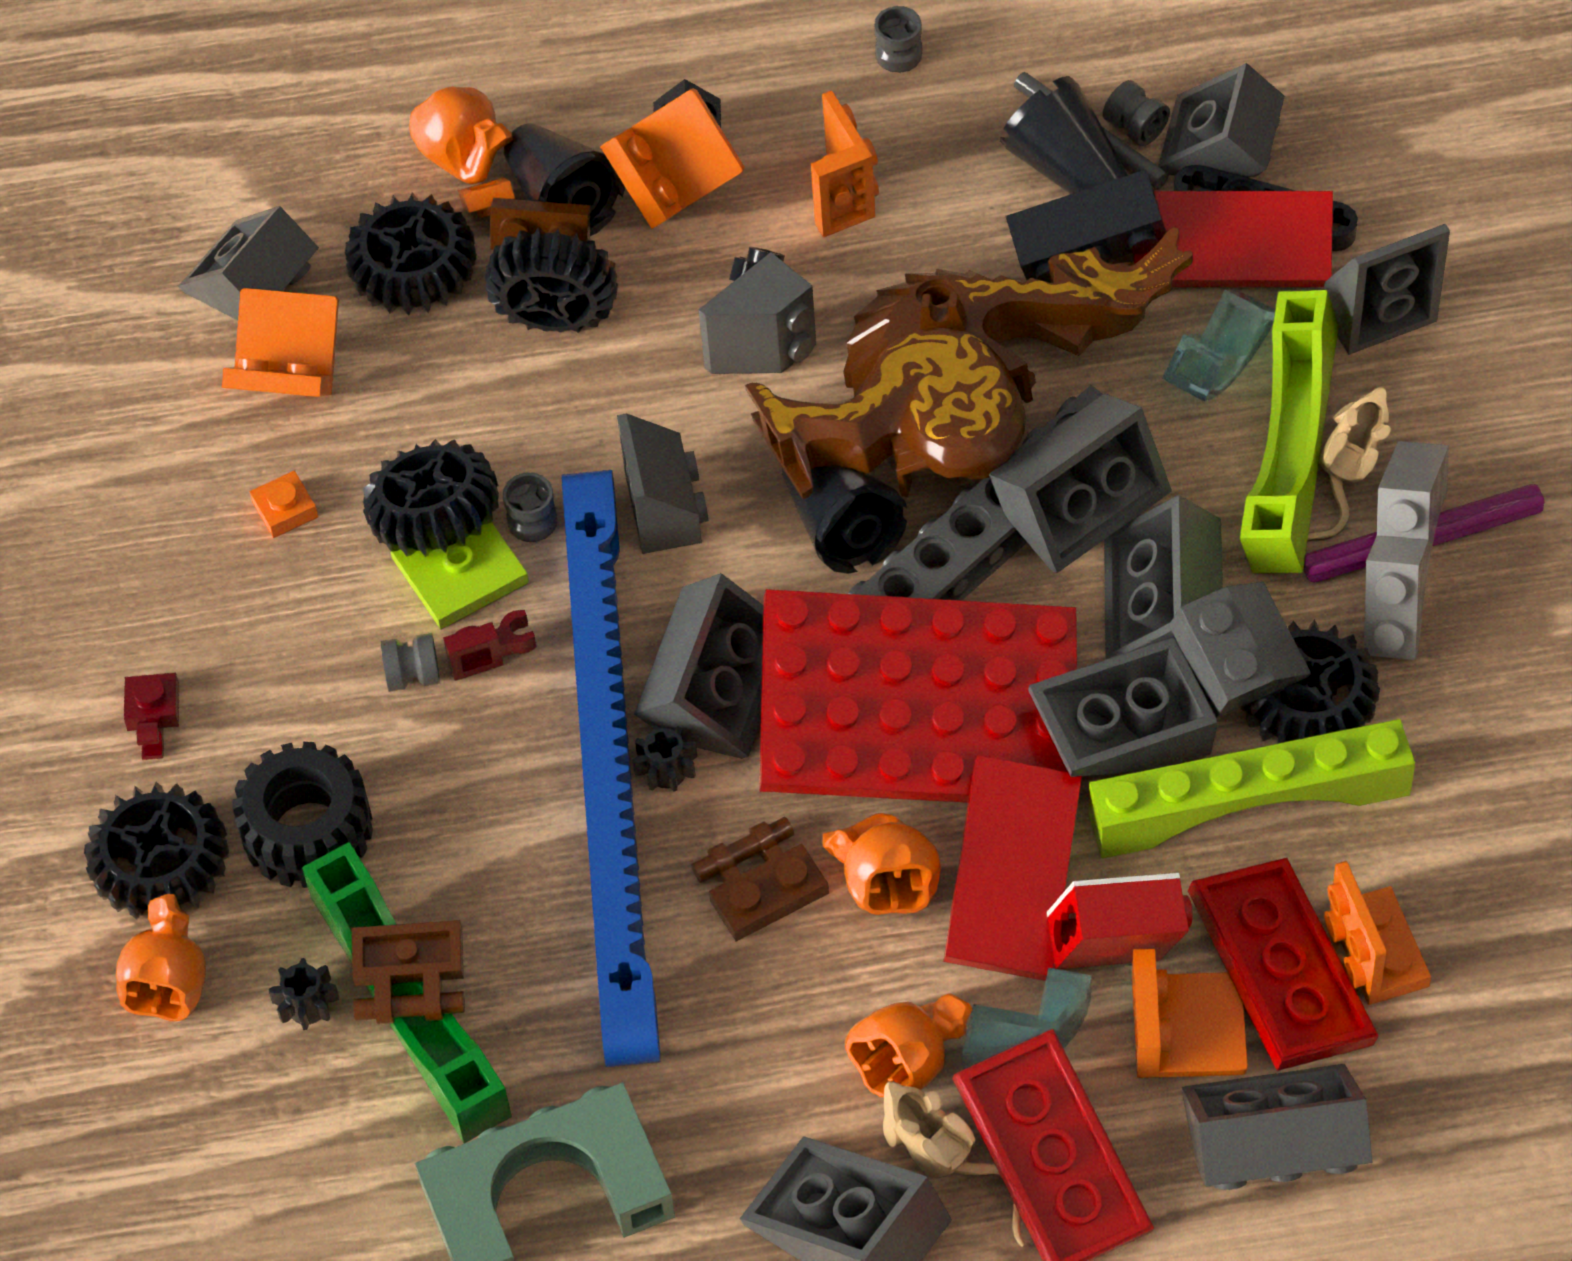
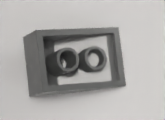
(1389, 289)
(1127, 712)
(846, 1208)

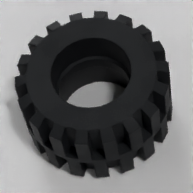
(295, 779)

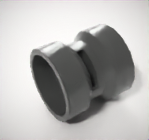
(898, 39)
(1136, 113)
(530, 507)
(406, 662)

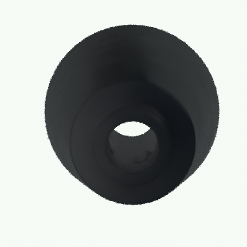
(1063, 139)
(563, 172)
(850, 517)

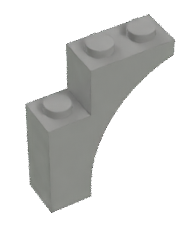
(1400, 556)

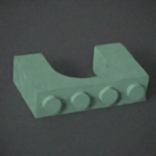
(592, 1132)

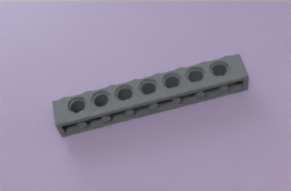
(943, 543)

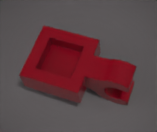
(483, 646)
(149, 707)

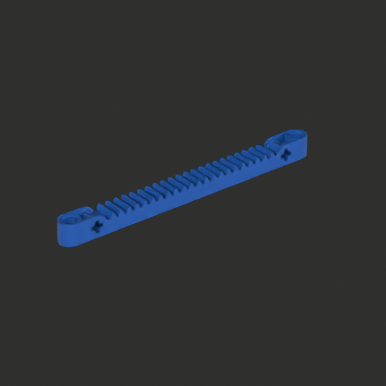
(593, 548)

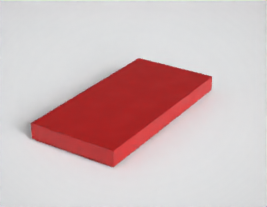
(1251, 237)
(1011, 867)
(1282, 964)
(1052, 1151)

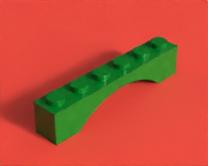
(439, 1048)

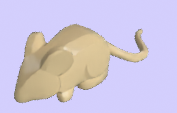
(1352, 449)
(933, 1138)

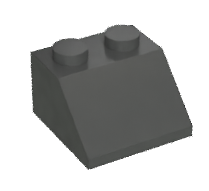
(1224, 124)
(253, 253)
(759, 321)
(661, 485)
(1237, 646)

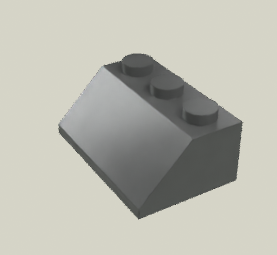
(1082, 480)
(1156, 568)
(709, 669)
(1278, 1126)

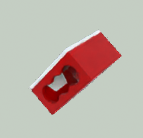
(1109, 917)

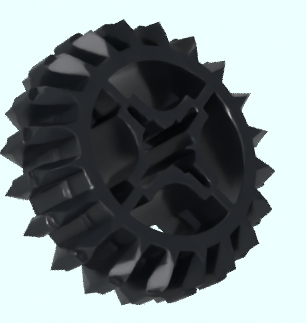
(403, 242)
(551, 281)
(430, 498)
(1307, 706)
(147, 836)

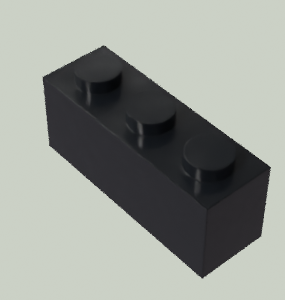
(1112, 217)

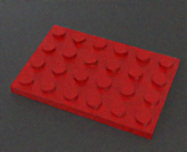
(903, 691)

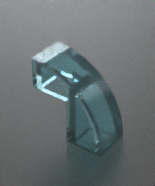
(1213, 360)
(1062, 1008)

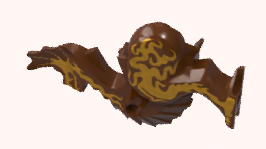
(933, 368)

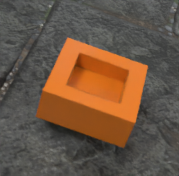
(480, 196)
(284, 504)

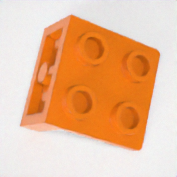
(673, 157)
(844, 177)
(284, 343)
(1375, 939)
(1186, 1022)

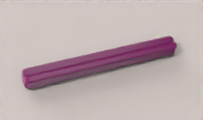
(1451, 525)

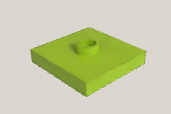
(464, 576)

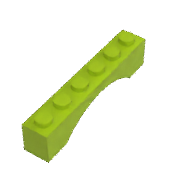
(1283, 495)
(1341, 766)

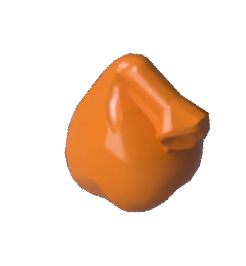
(459, 132)
(886, 864)
(161, 967)
(906, 1042)

